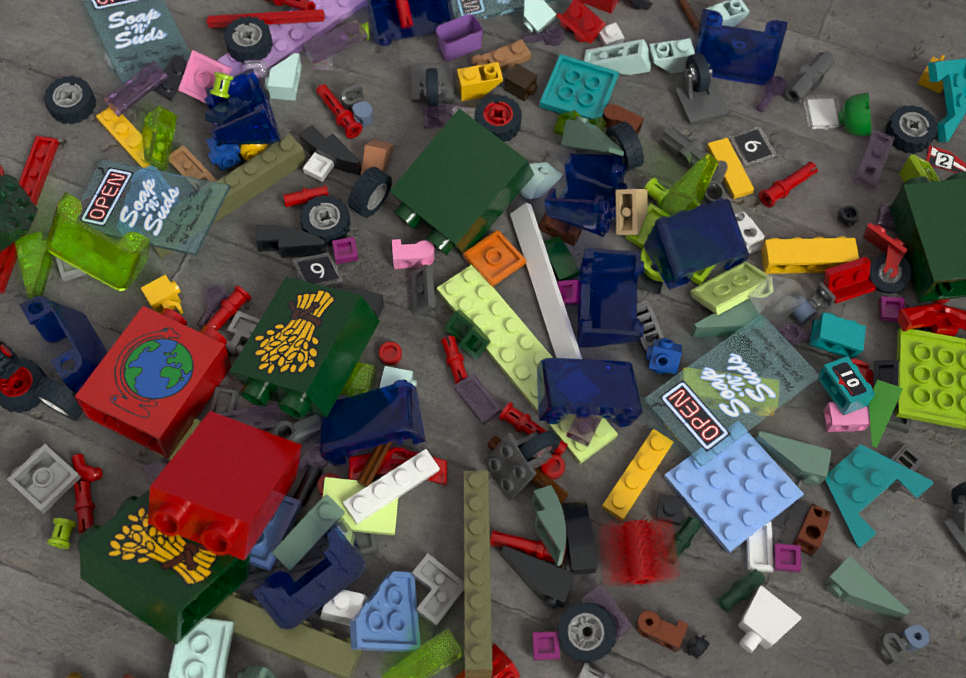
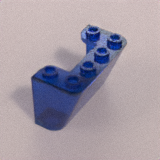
(589, 192)
(696, 241)
(58, 322)
(587, 389)

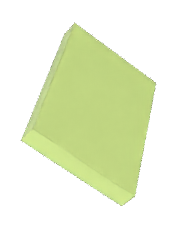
(729, 288)
(379, 523)

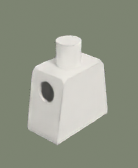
(343, 607)
(765, 620)

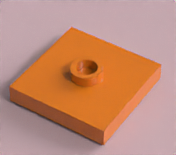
(494, 258)

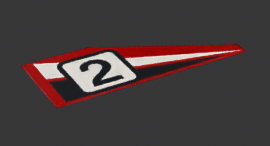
(945, 160)

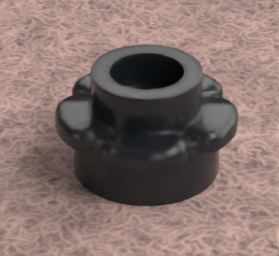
(849, 211)
(697, 646)

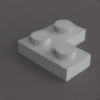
(444, 589)

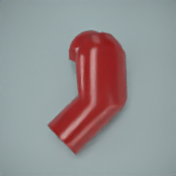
(87, 472)

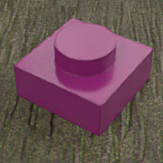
(345, 250)
(570, 291)
(890, 307)
(787, 557)
(545, 646)

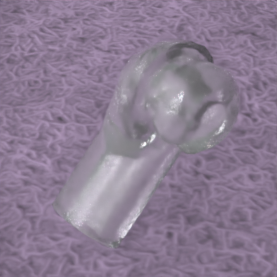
(259, 66)

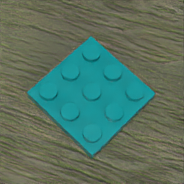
(579, 88)

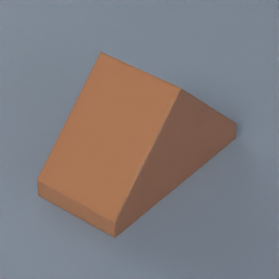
(376, 154)

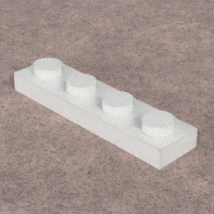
(391, 486)

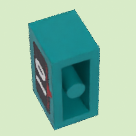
(846, 385)

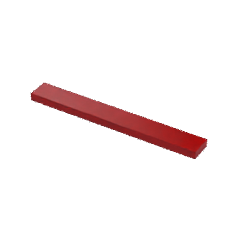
(32, 182)

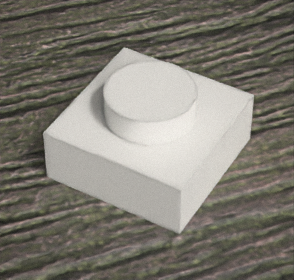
(611, 35)
(318, 167)

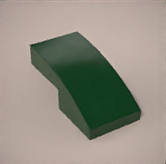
(561, 259)
(472, 338)

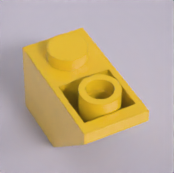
(478, 80)

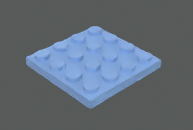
(734, 491)

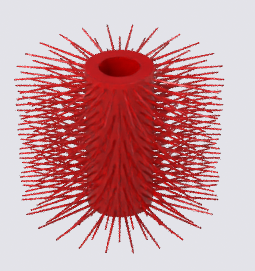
(638, 552)

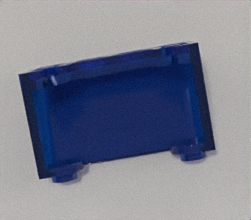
(425, 16)
(739, 52)
(253, 127)
(608, 298)
(370, 421)
(294, 601)

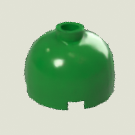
(856, 115)

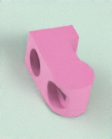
(412, 254)
(851, 422)

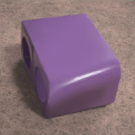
(465, 32)

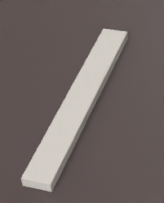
(545, 283)

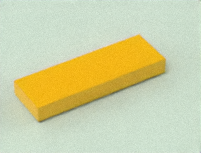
(735, 177)

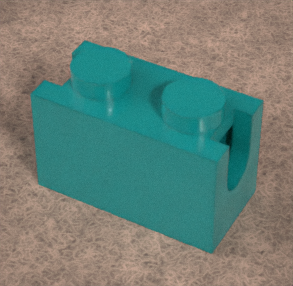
(837, 335)

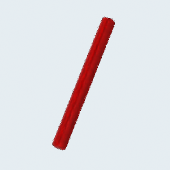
(270, 18)

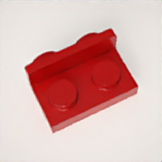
(581, 21)
(849, 279)

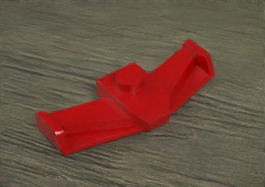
(939, 317)
(395, 457)

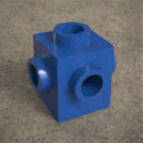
(223, 155)
(664, 356)

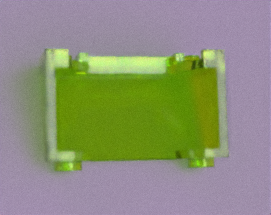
(92, 250)

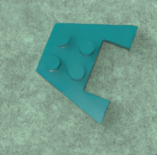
(954, 83)
(861, 480)

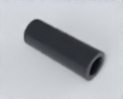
(307, 484)

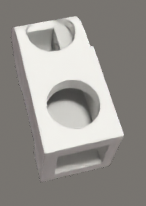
(751, 233)

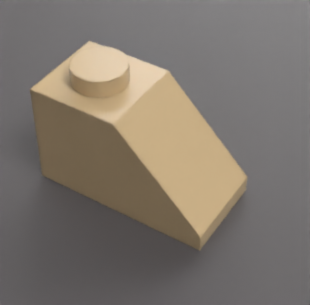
(630, 211)

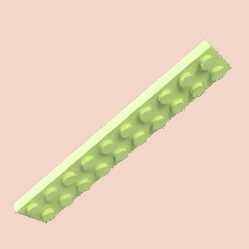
(513, 349)

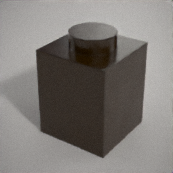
(520, 82)

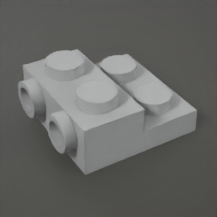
(43, 478)

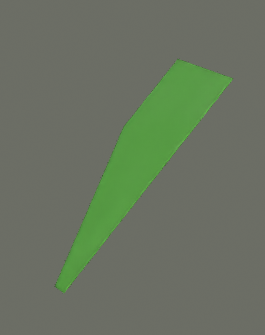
(881, 408)

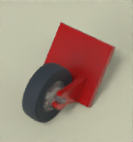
(890, 270)

